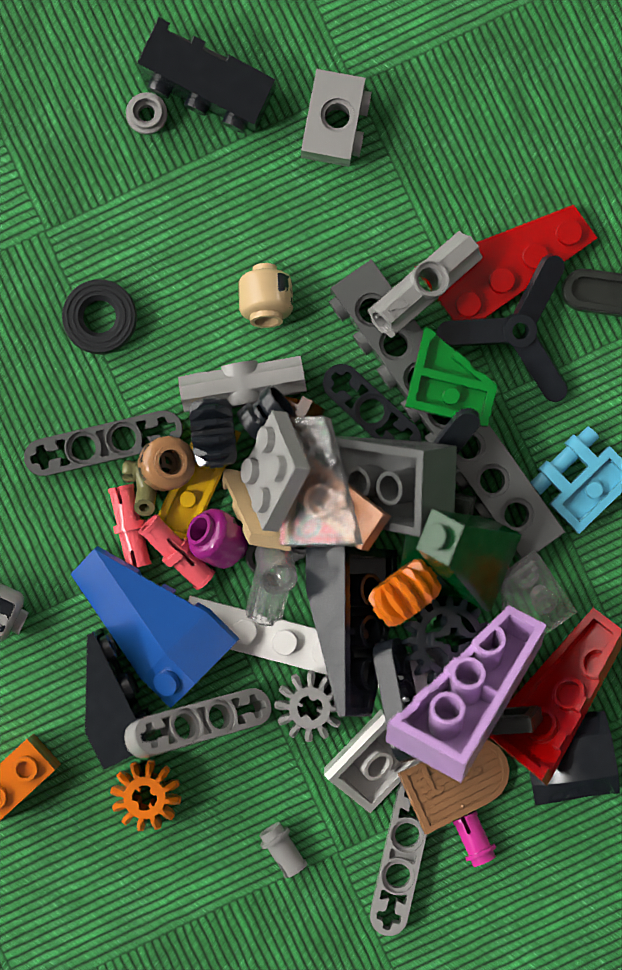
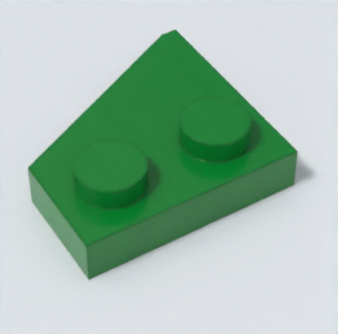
(448, 382)

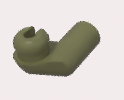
(145, 495)

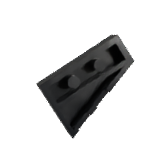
(205, 79)

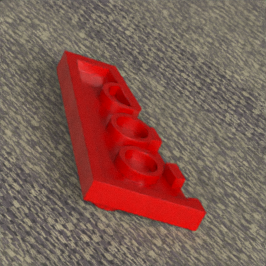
(511, 262)
(564, 692)

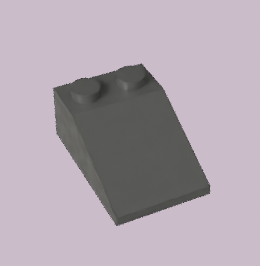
(401, 478)

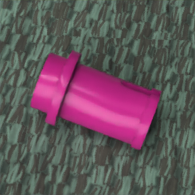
(475, 839)

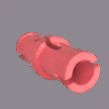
(128, 525)
(176, 552)

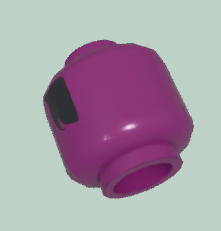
(217, 538)

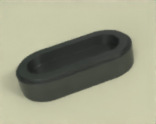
(593, 291)

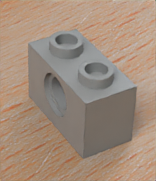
(330, 93)

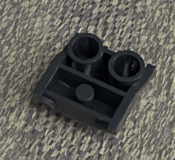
(585, 768)

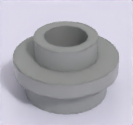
(142, 101)

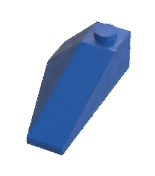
(156, 630)

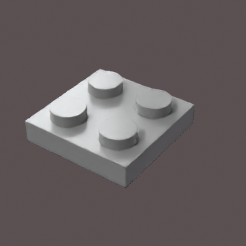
(274, 471)

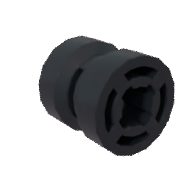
(255, 415)

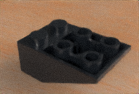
(110, 701)

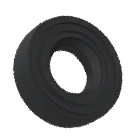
(91, 292)

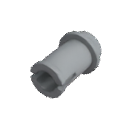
(282, 849)

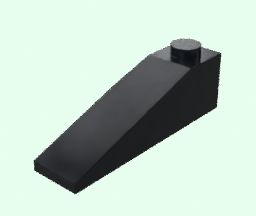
(344, 619)

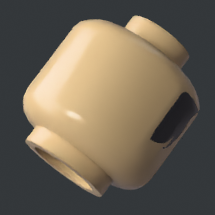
(265, 295)

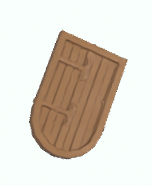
(442, 799)

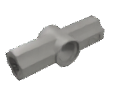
(410, 299)
(243, 381)

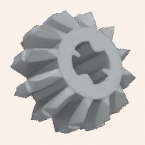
(305, 719)

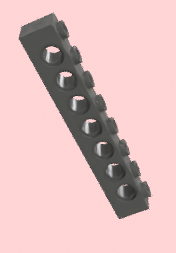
(539, 524)

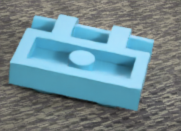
(591, 490)

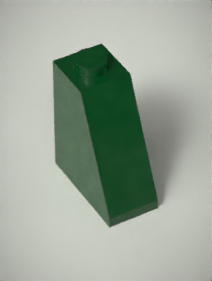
(469, 554)

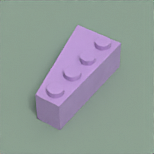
(462, 705)

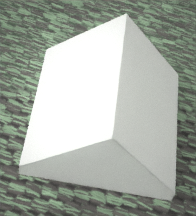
(367, 765)

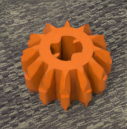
(405, 592)
(133, 802)

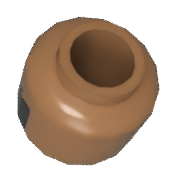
(180, 465)

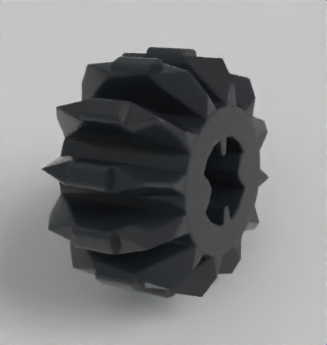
(213, 432)

